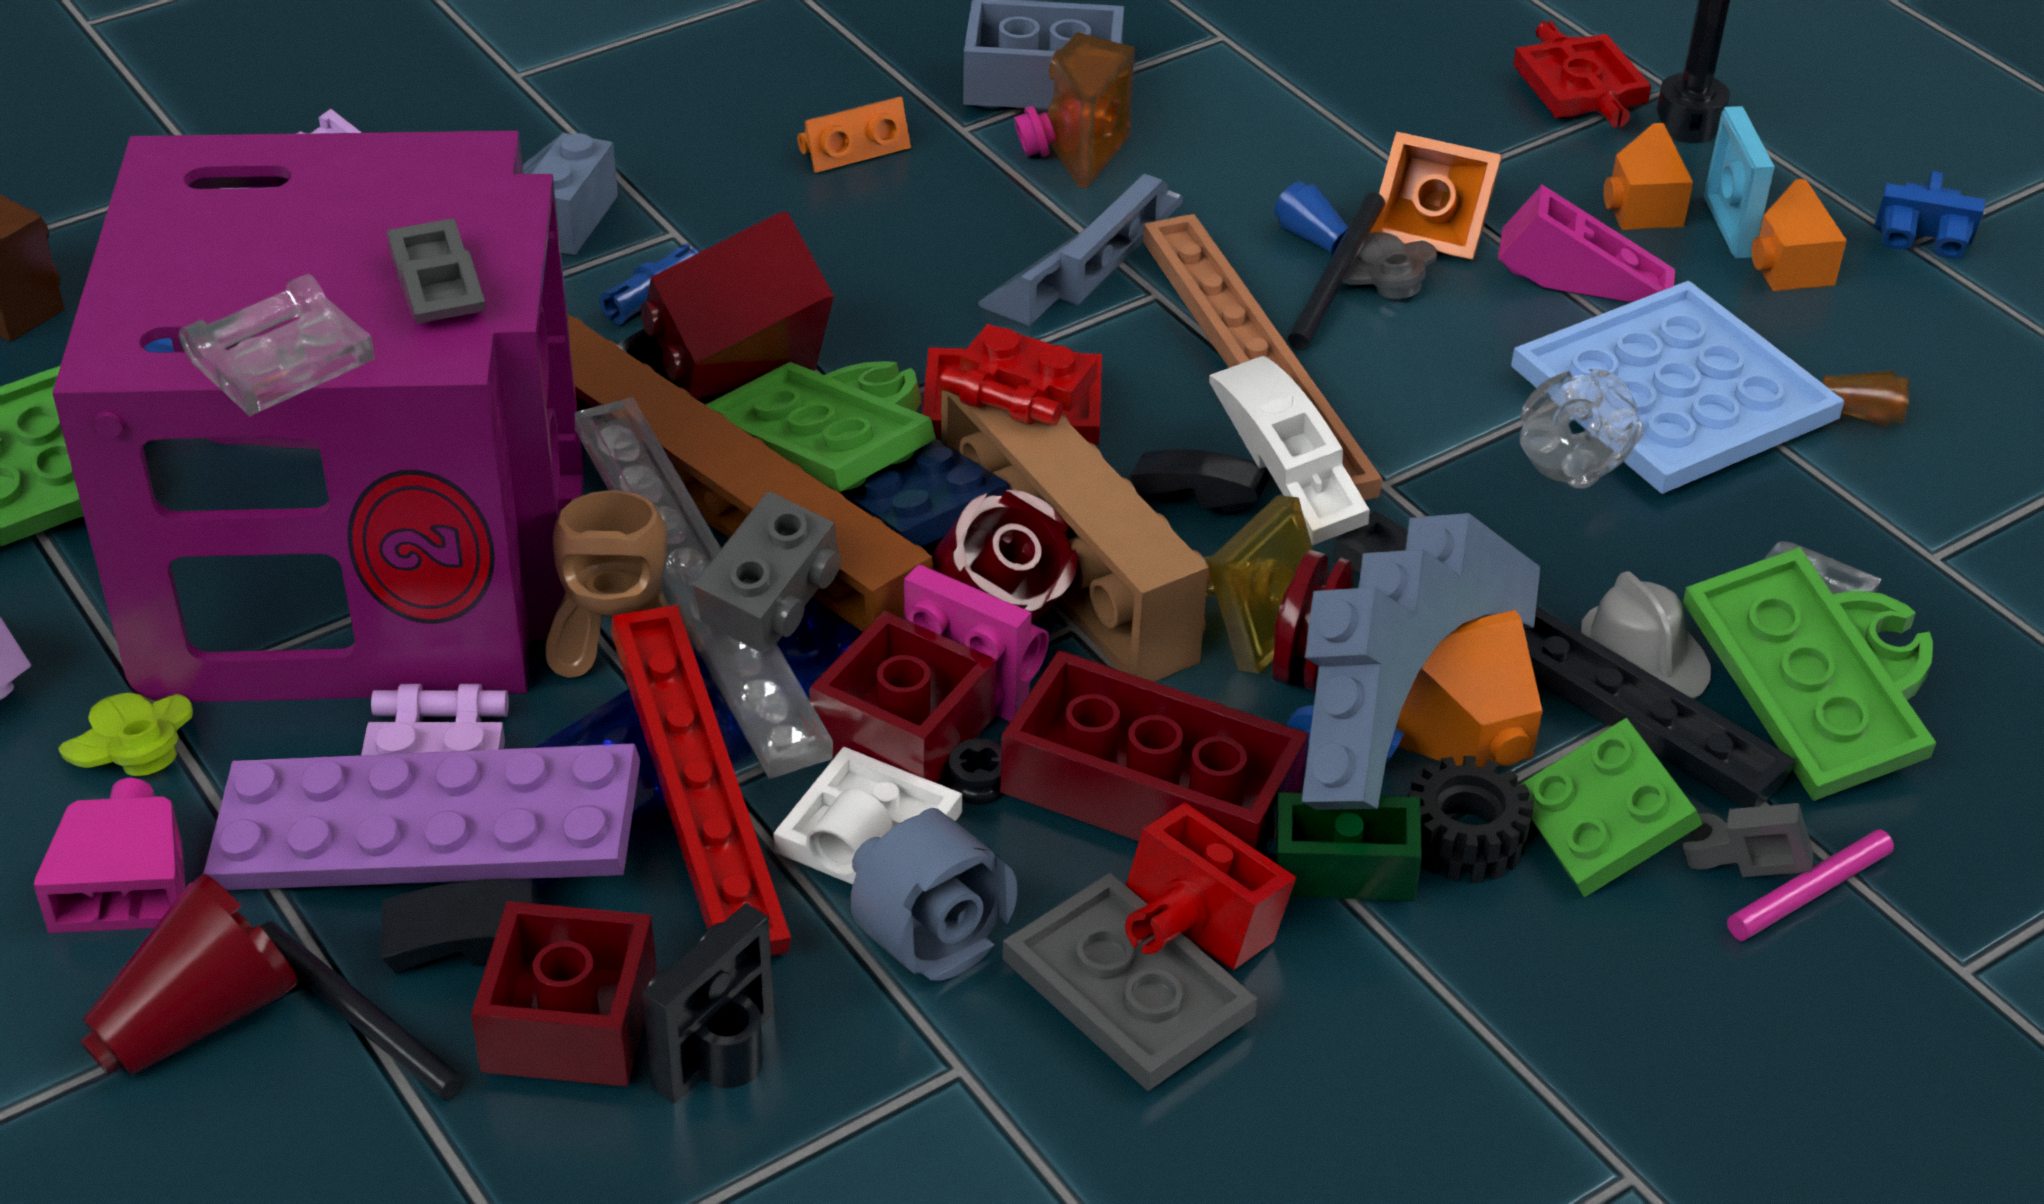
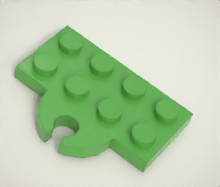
(835, 422)
(1819, 668)

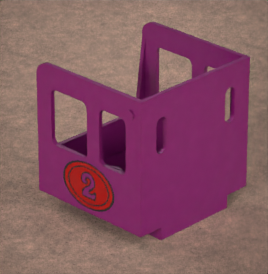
(432, 454)

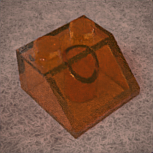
(1090, 103)

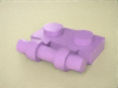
(412, 735)

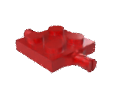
(1581, 75)

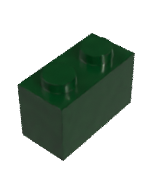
(1351, 850)

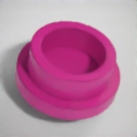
(1034, 132)

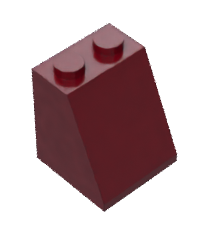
(739, 309)

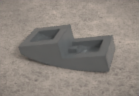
(435, 271)

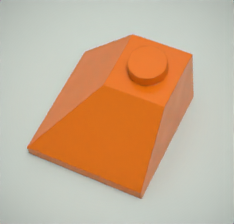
(1437, 194)
(1475, 696)

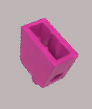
(112, 863)

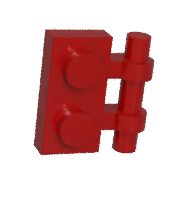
(1020, 376)

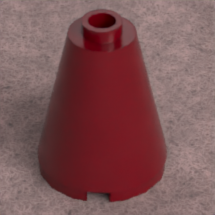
(185, 982)

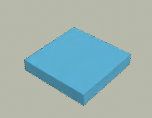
(1738, 181)

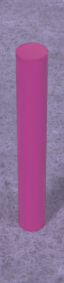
(1809, 885)

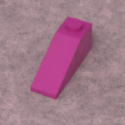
(1577, 253)

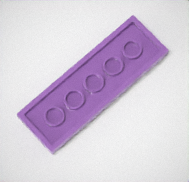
(425, 817)

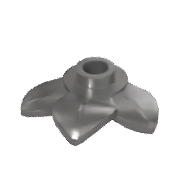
(1392, 265)

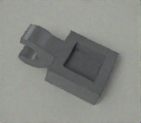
(1757, 838)

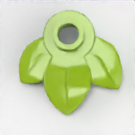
(130, 733)

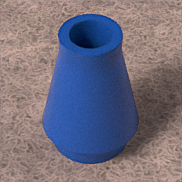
(1310, 216)

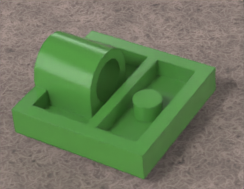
(1608, 807)

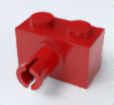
(1204, 887)

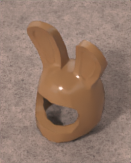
(610, 564)

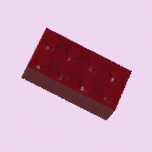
(1136, 749)

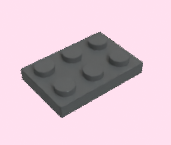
(1133, 1005)

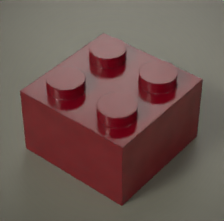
(906, 696)
(564, 993)

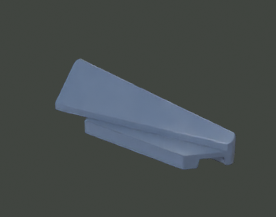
(1088, 257)

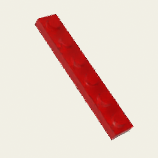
(695, 770)

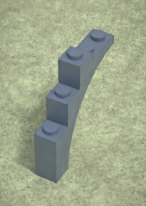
(1383, 633)

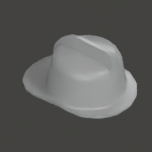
(1649, 630)

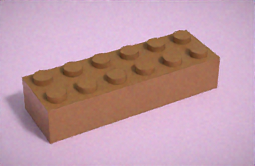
(1135, 579)

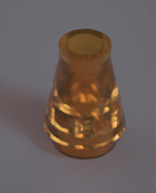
(1872, 396)

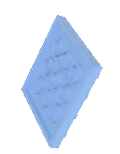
(1699, 380)

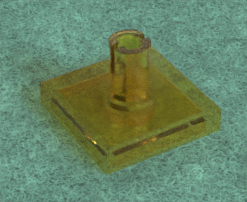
(1253, 576)

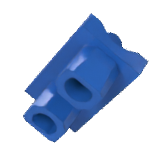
(1929, 213)

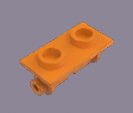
(855, 134)

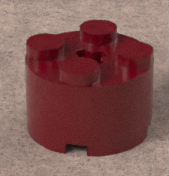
(1010, 550)

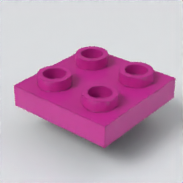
(983, 625)

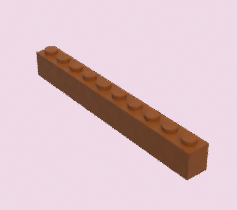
(733, 471)

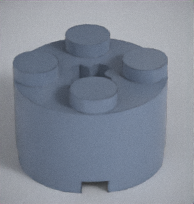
(931, 894)

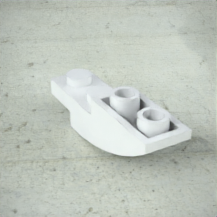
(1293, 443)

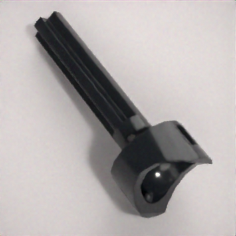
(1696, 88)

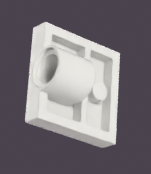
(851, 804)

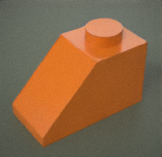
(1649, 183)
(1798, 242)

